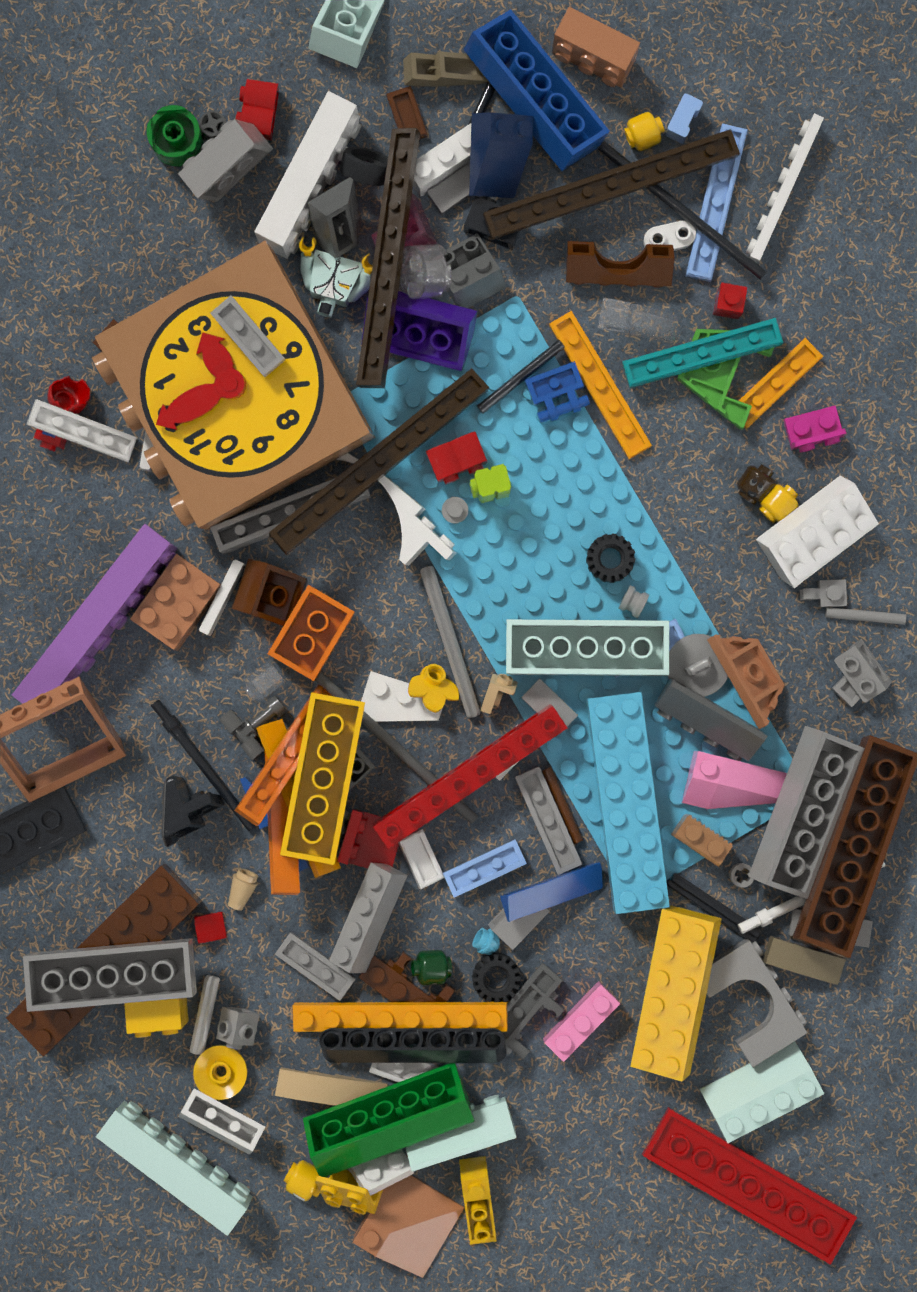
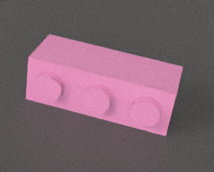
(581, 1021)

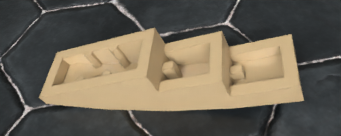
(322, 1087)

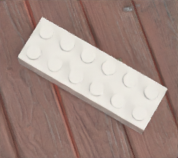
(308, 174)

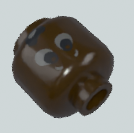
(756, 483)

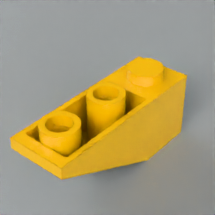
(477, 1200)

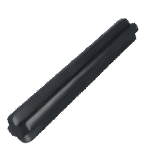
(711, 905)

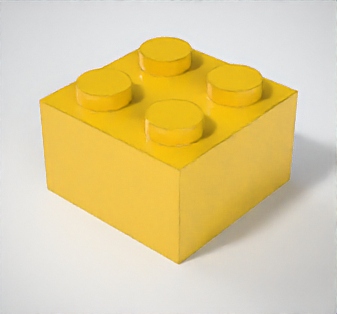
(156, 1015)

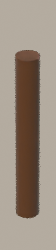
(562, 805)

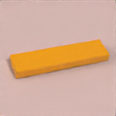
(780, 379)

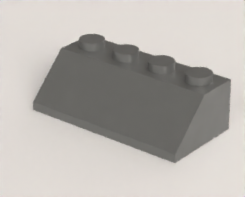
(710, 720)

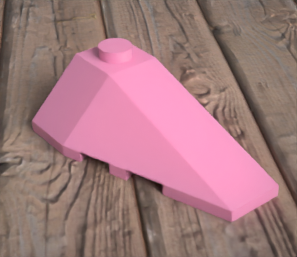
(727, 783)

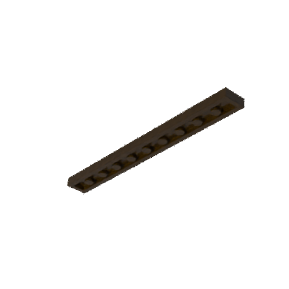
(611, 184)
(388, 258)
(378, 461)

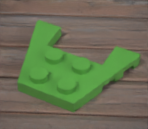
(713, 382)

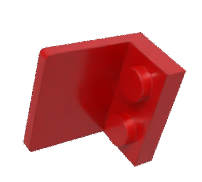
(363, 843)

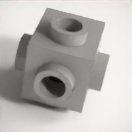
(237, 1027)

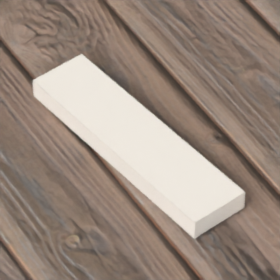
(81, 430)

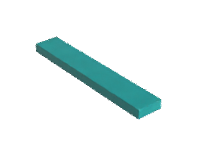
(702, 353)

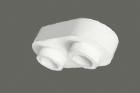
(670, 235)

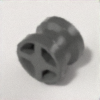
(211, 120)

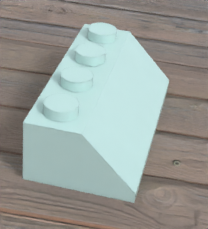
(761, 1092)
(491, 1126)

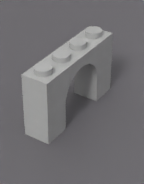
(782, 1024)

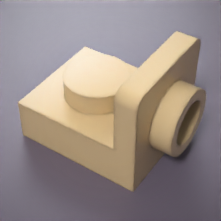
(498, 684)

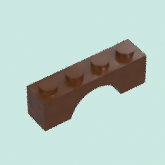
(651, 267)

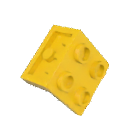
(344, 1190)

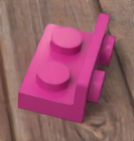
(814, 428)

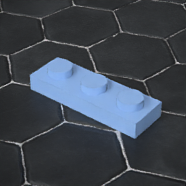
(484, 868)

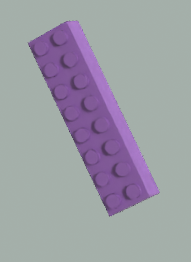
(100, 614)

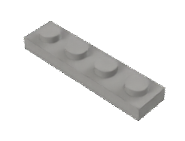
(548, 820)

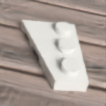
(389, 701)

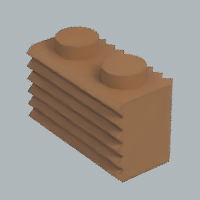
(702, 839)

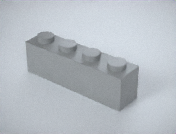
(368, 918)

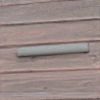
(862, 615)

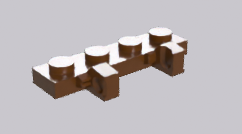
(392, 982)

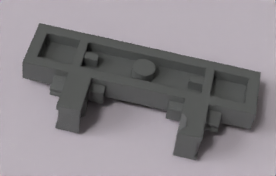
(532, 996)

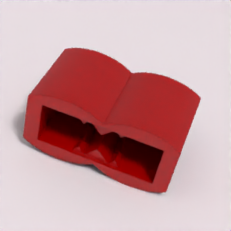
(259, 105)
(456, 458)

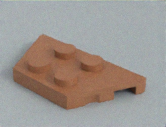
(750, 674)

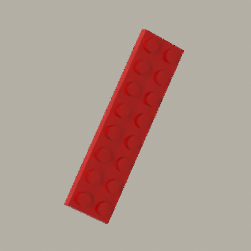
(749, 1185)

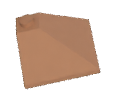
(408, 1225)

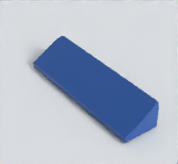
(552, 891)

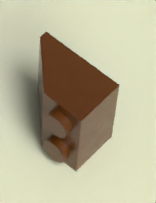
(268, 592)

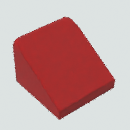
(210, 927)

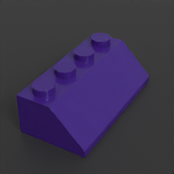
(432, 331)

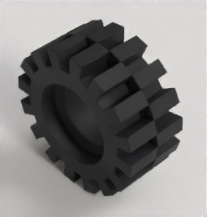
(617, 543)
(496, 994)

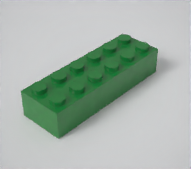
(387, 1120)

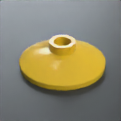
(219, 1086)

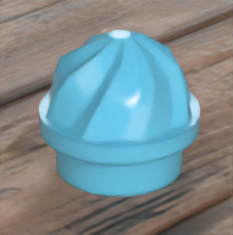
(486, 941)

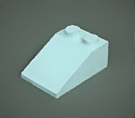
(345, 29)

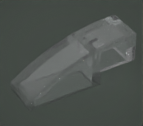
(637, 320)

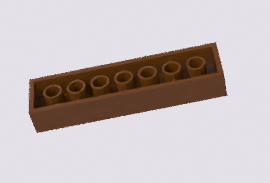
(857, 848)
(142, 918)

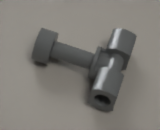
(247, 731)

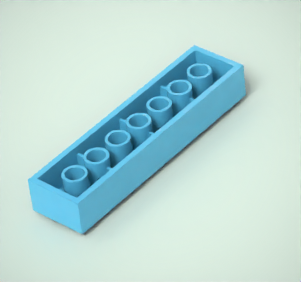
(627, 803)

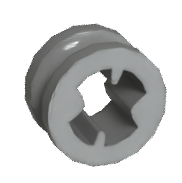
(743, 883)

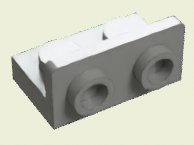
(863, 671)

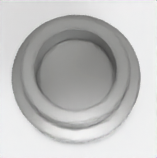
(455, 510)

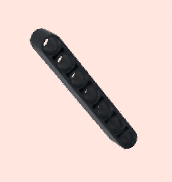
(403, 1037)

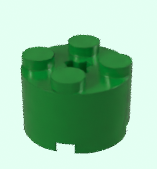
(162, 130)

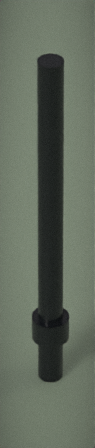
(171, 724)

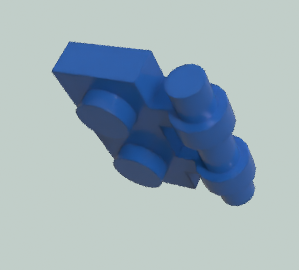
(553, 384)

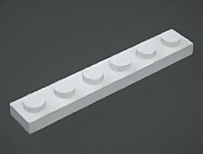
(787, 179)

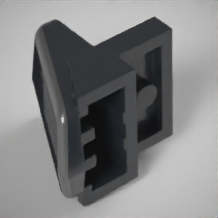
(183, 811)

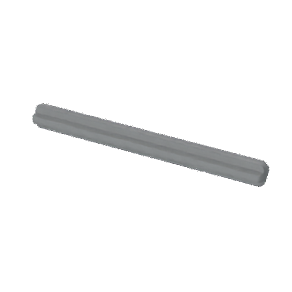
(450, 641)

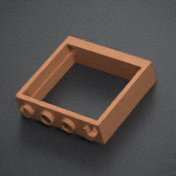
(70, 767)

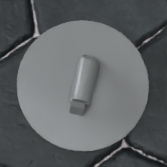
(696, 665)

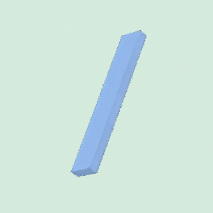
(715, 210)

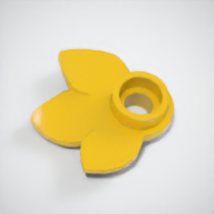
(433, 691)

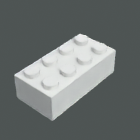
(817, 531)

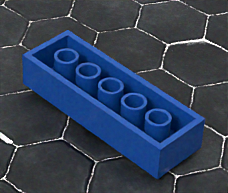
(536, 88)

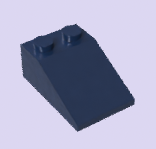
(498, 153)

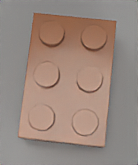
(595, 48)
(176, 602)

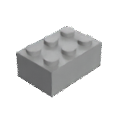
(224, 160)

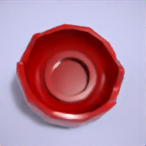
(69, 394)

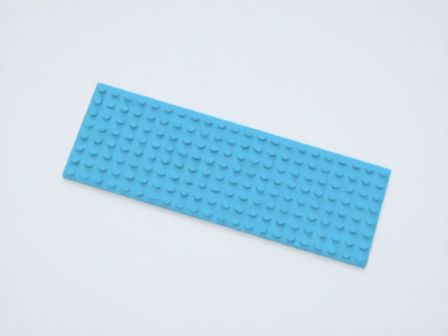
(529, 562)

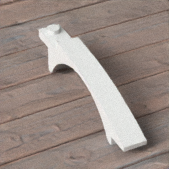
(416, 532)

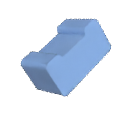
(679, 124)

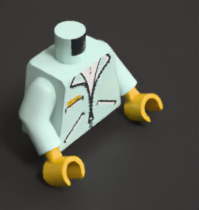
(333, 278)

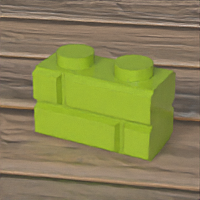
(490, 484)

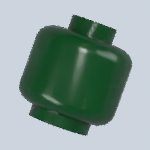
(431, 967)

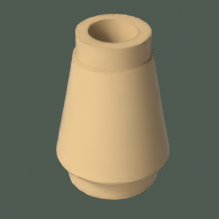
(242, 887)

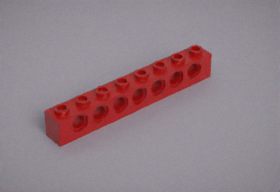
(469, 776)

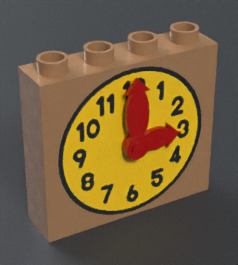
(210, 411)

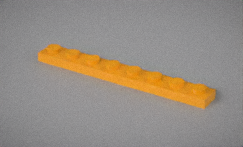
(327, 1015)

